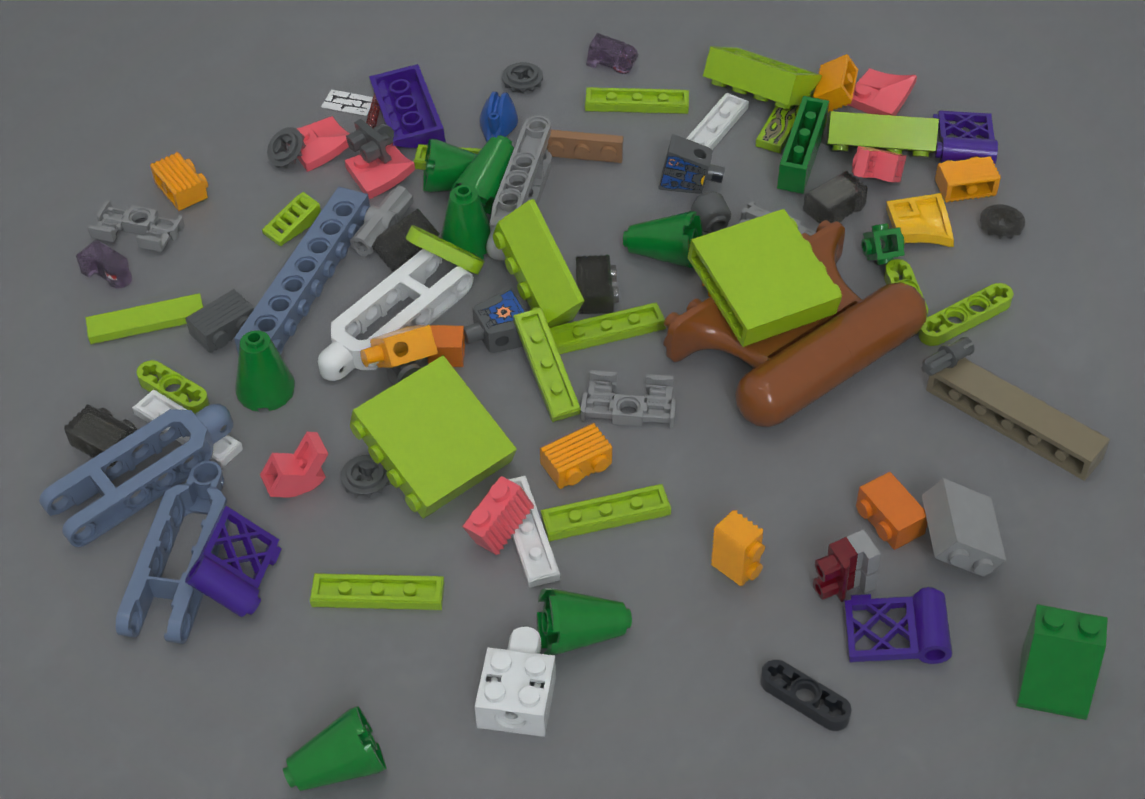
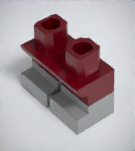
(849, 564)

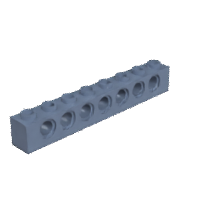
(308, 268)

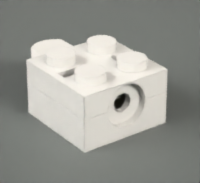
(516, 686)

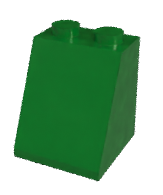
(1061, 661)

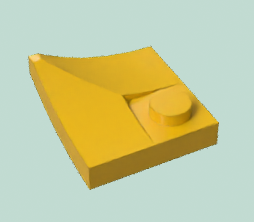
(921, 219)

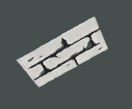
(348, 102)

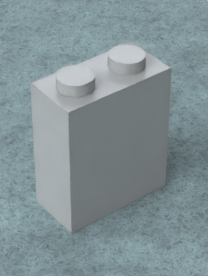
(963, 527)

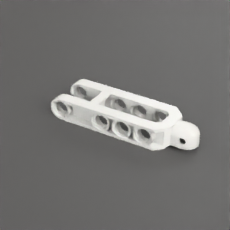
(401, 284)

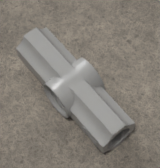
(380, 219)

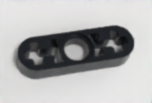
(808, 708)

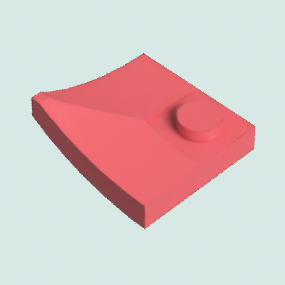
(882, 92)
(323, 142)
(378, 176)

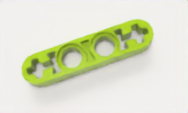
(969, 317)

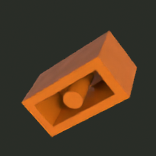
(891, 510)

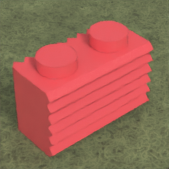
(498, 515)

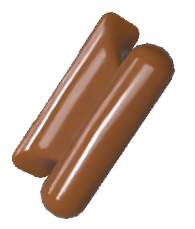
(811, 359)

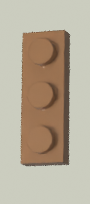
(586, 146)

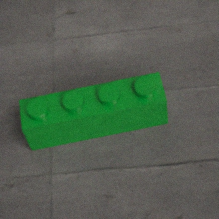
(803, 145)

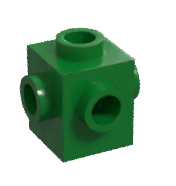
(892, 243)

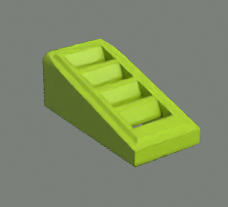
(301, 206)

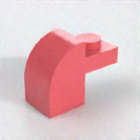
(878, 164)
(296, 473)

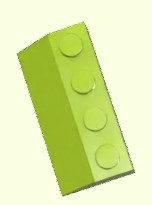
(759, 76)
(882, 132)
(538, 264)

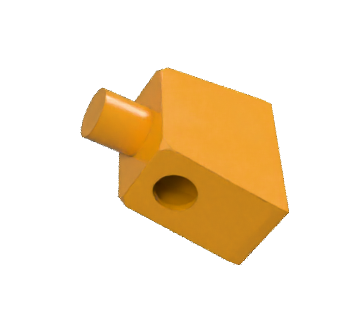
(400, 347)

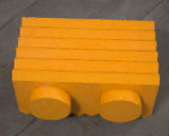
(837, 82)
(967, 179)
(179, 181)
(576, 456)
(737, 548)

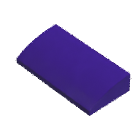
(407, 106)

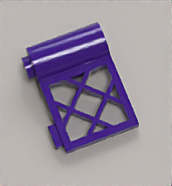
(966, 144)
(224, 578)
(926, 632)

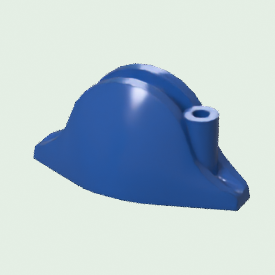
(498, 116)

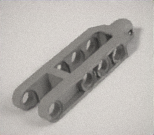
(528, 172)

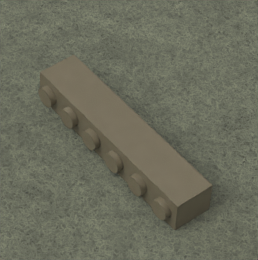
(1020, 417)

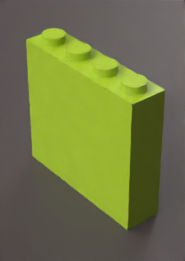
(764, 277)
(432, 436)

